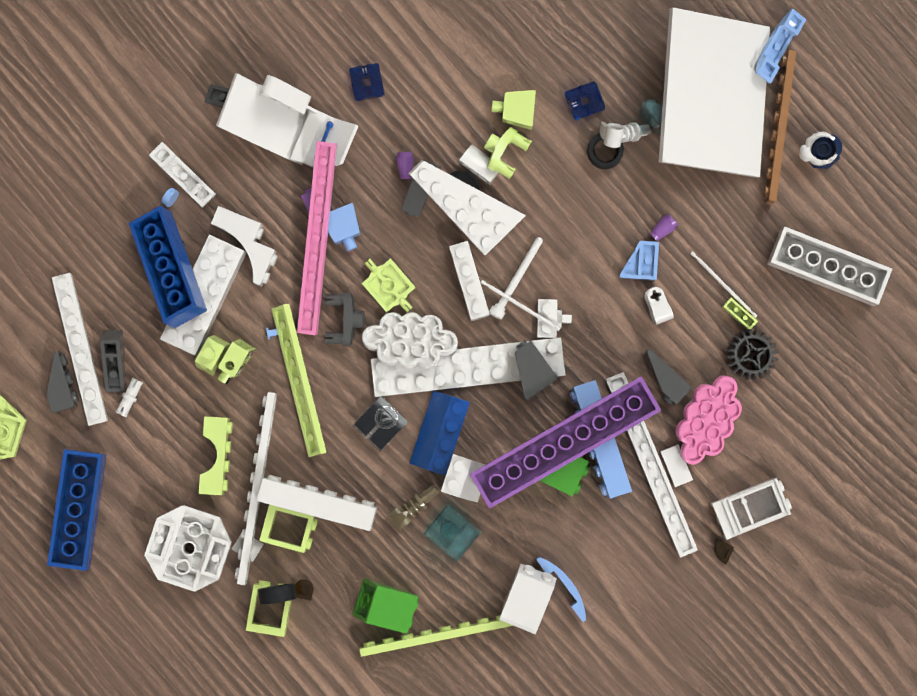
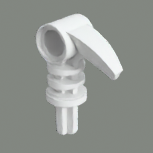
(615, 134)

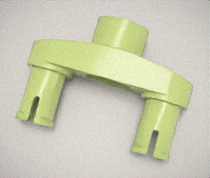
(498, 145)

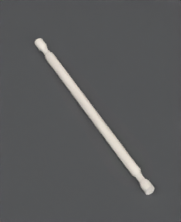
(723, 284)
(520, 305)

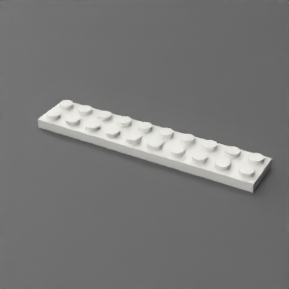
(463, 369)

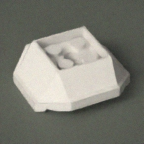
(168, 554)

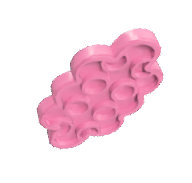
(708, 419)

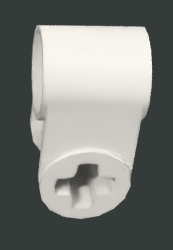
(659, 309)

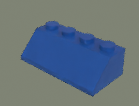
(439, 433)

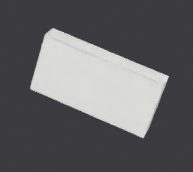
(676, 466)

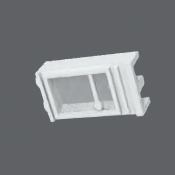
(751, 508)

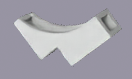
(247, 233)

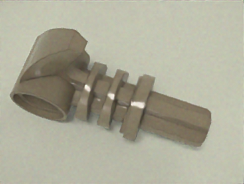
(401, 516)

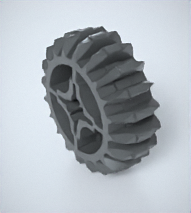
(747, 347)

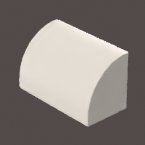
(477, 163)

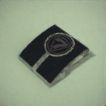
(380, 423)

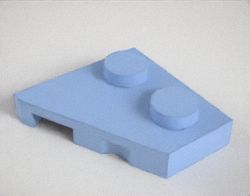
(642, 262)

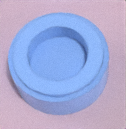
(170, 197)

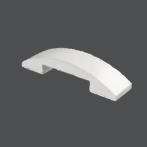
(182, 174)

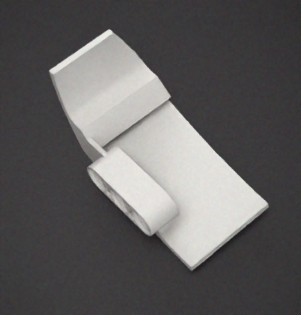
(281, 120)

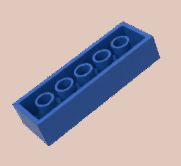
(167, 267)
(76, 509)

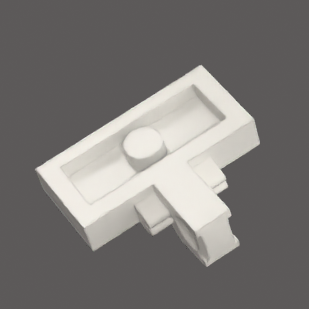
(548, 309)

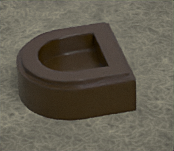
(304, 589)

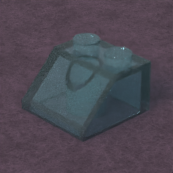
(452, 532)

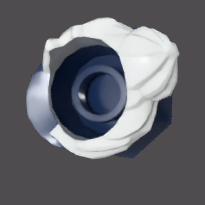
(821, 150)

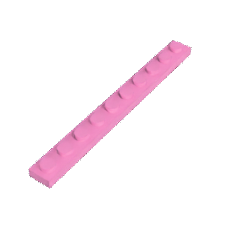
(316, 237)

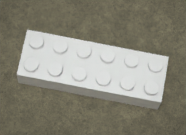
(829, 266)
(214, 274)
(316, 503)

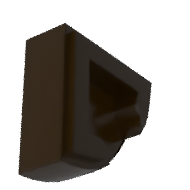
(723, 551)

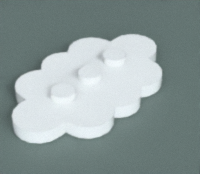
(409, 340)

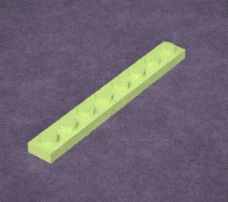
(298, 380)
(428, 636)

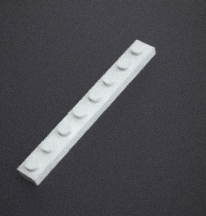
(80, 349)

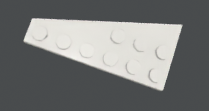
(473, 212)

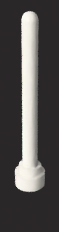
(498, 310)

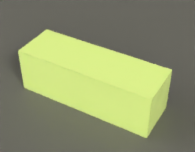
(739, 314)

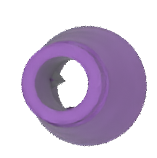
(405, 164)
(664, 227)

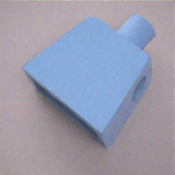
(344, 226)

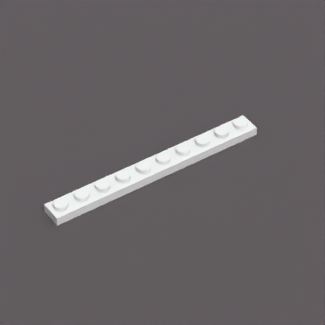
(256, 478)
(658, 480)

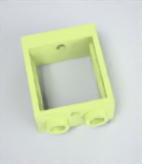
(268, 525)
(266, 628)

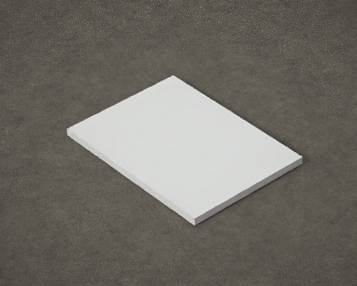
(713, 94)

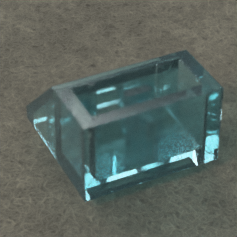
(652, 114)

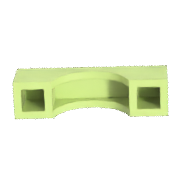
(217, 430)

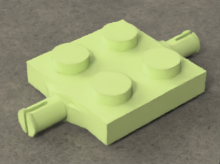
(388, 285)

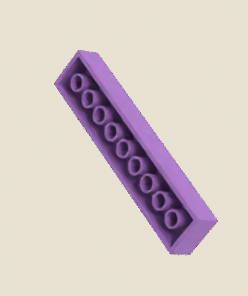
(565, 442)

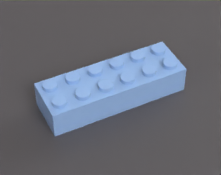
(606, 456)

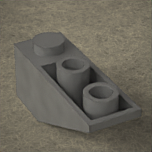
(60, 391)

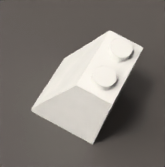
(458, 478)
(527, 598)

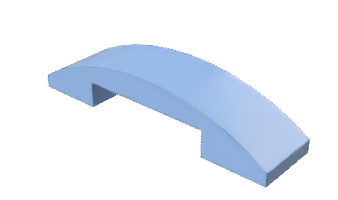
(777, 43)
(578, 605)

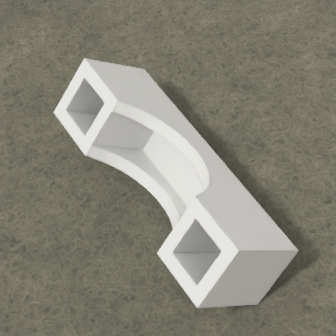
(469, 281)

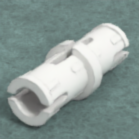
(129, 397)

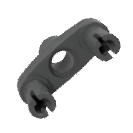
(351, 319)

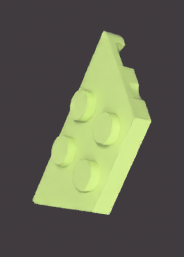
(11, 429)

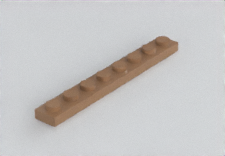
(780, 119)

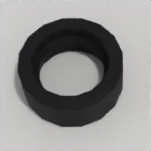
(601, 164)
(277, 593)

